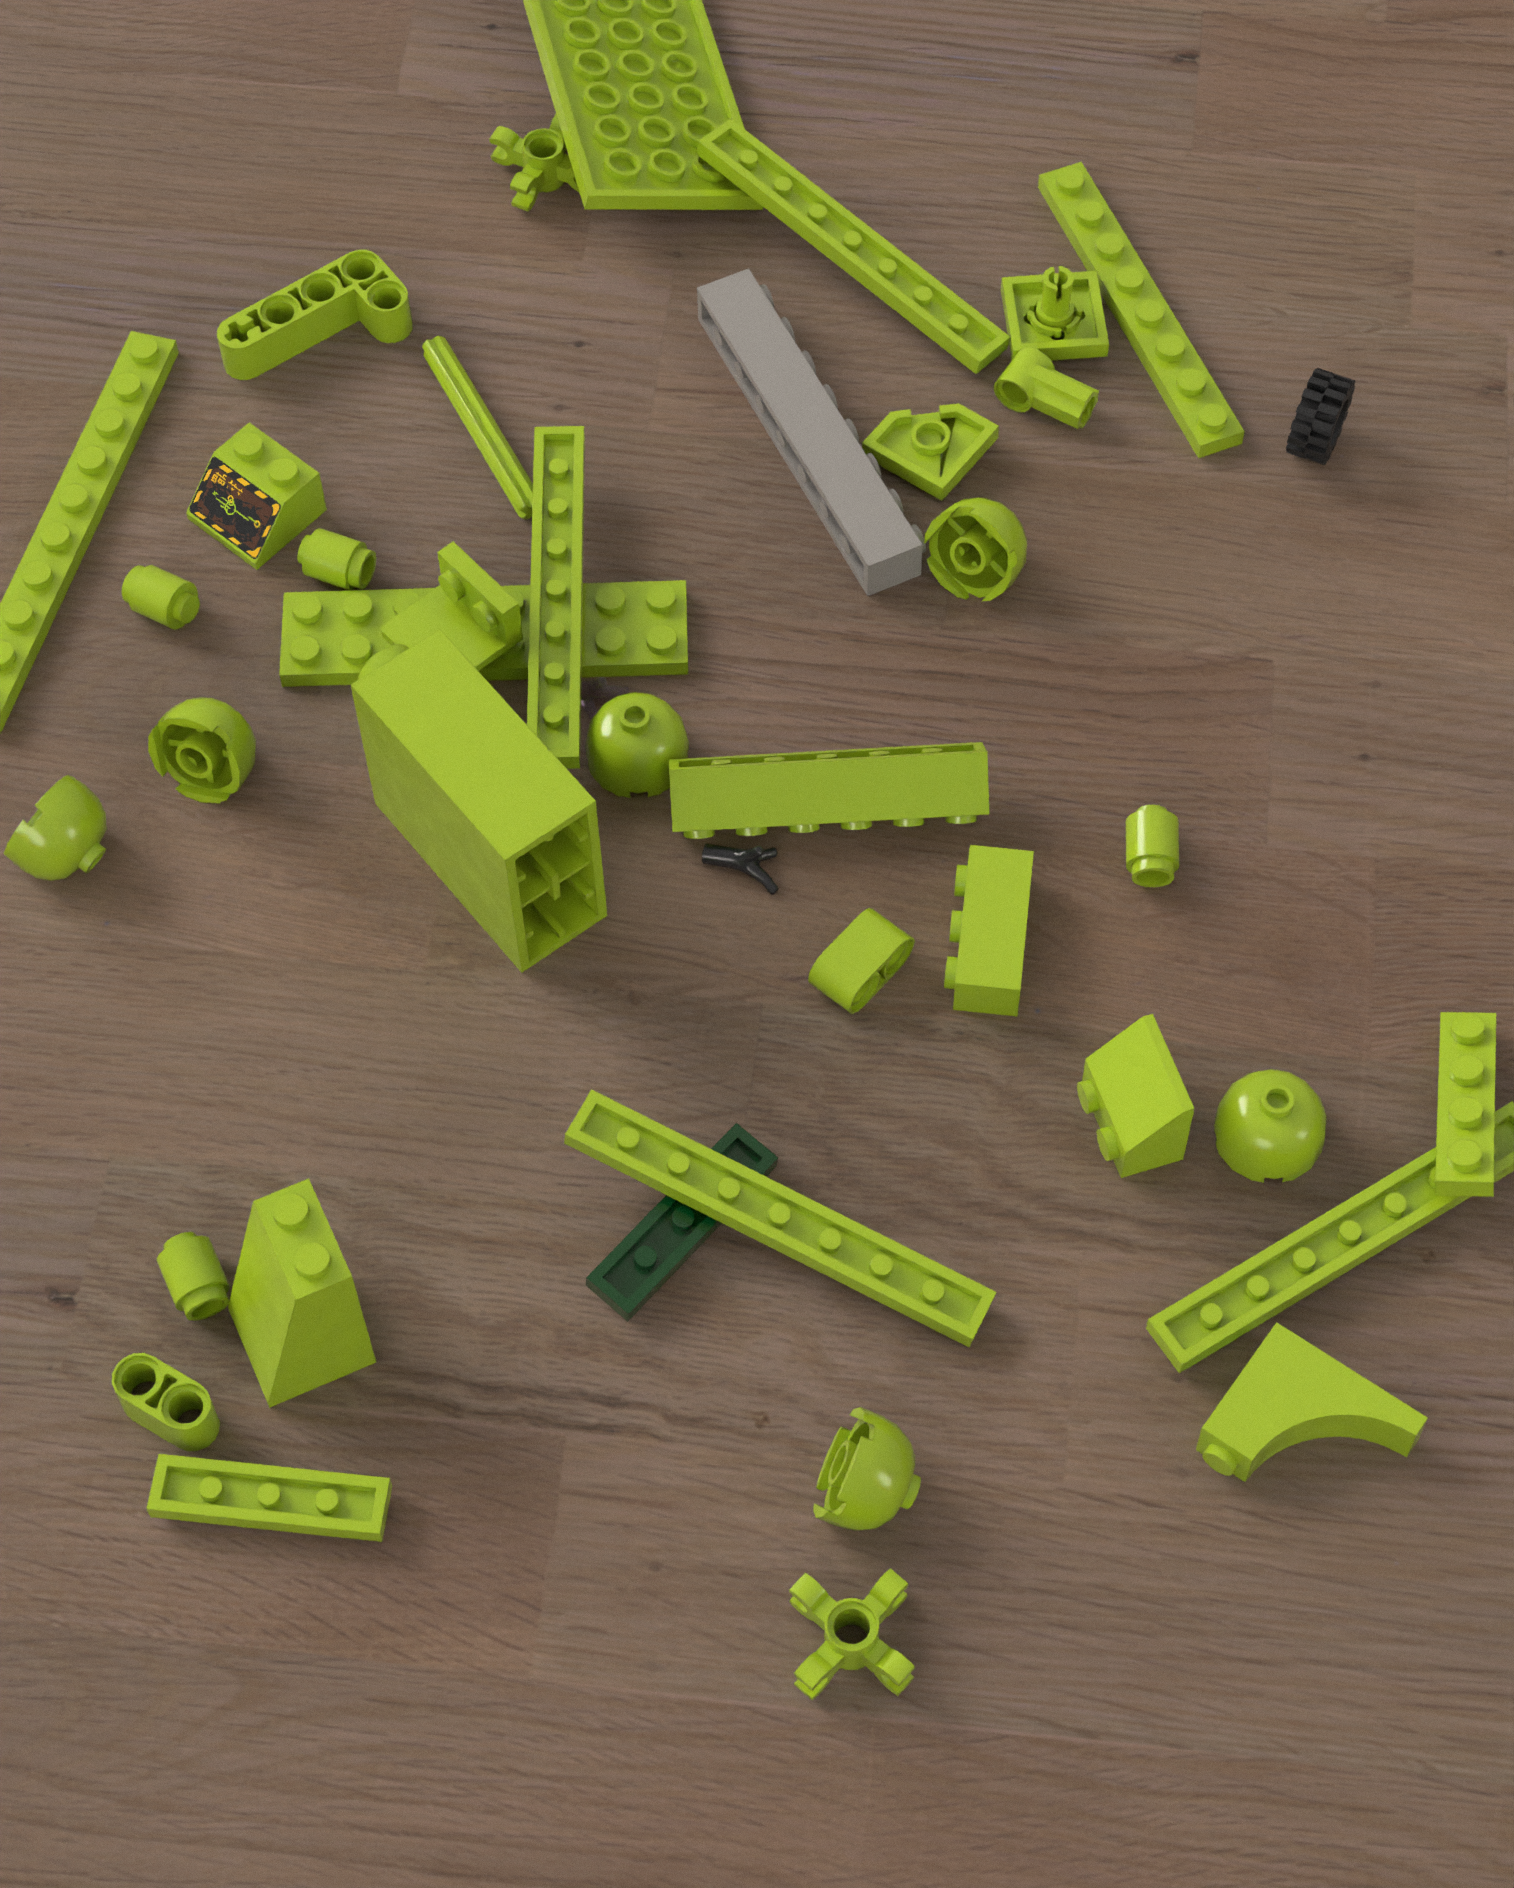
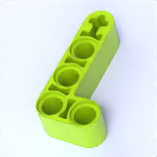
(314, 309)

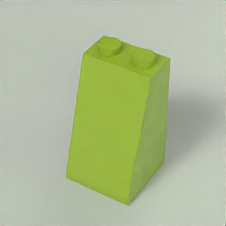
(296, 1298)

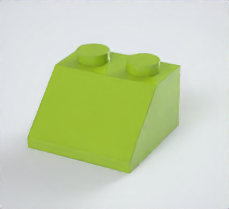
(1137, 1099)

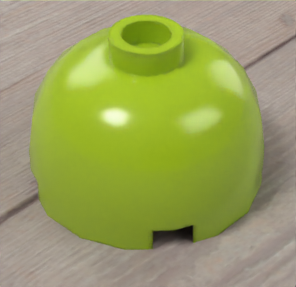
(976, 548)
(633, 742)
(203, 748)
(61, 833)
(1270, 1126)
(867, 1474)

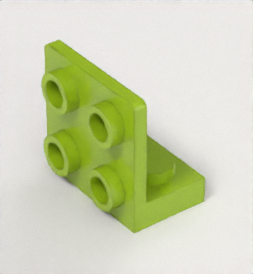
(466, 607)

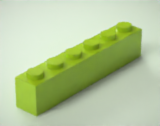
(829, 788)

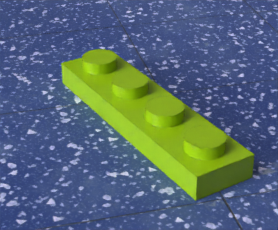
(1466, 1105)
(270, 1497)

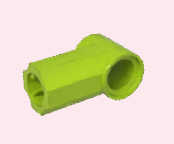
(1034, 383)

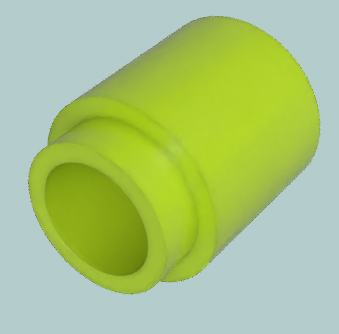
(336, 559)
(161, 596)
(1152, 846)
(194, 1276)

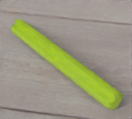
(480, 424)

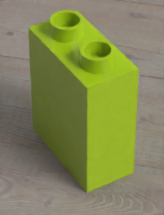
(480, 798)

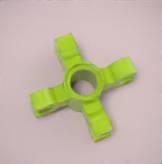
(542, 160)
(885, 1662)

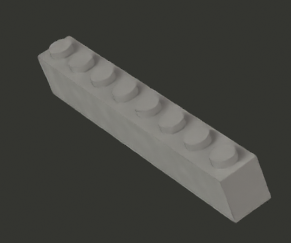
(810, 432)

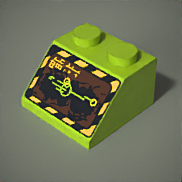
(256, 496)

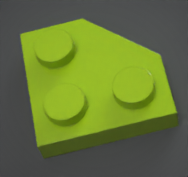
(931, 447)

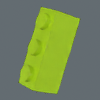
(990, 930)

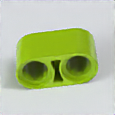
(861, 960)
(165, 1402)

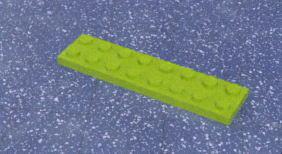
(624, 632)

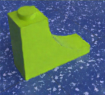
(1295, 1396)

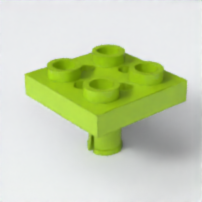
(1052, 307)

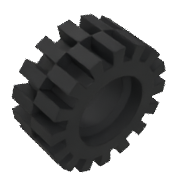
(1320, 416)

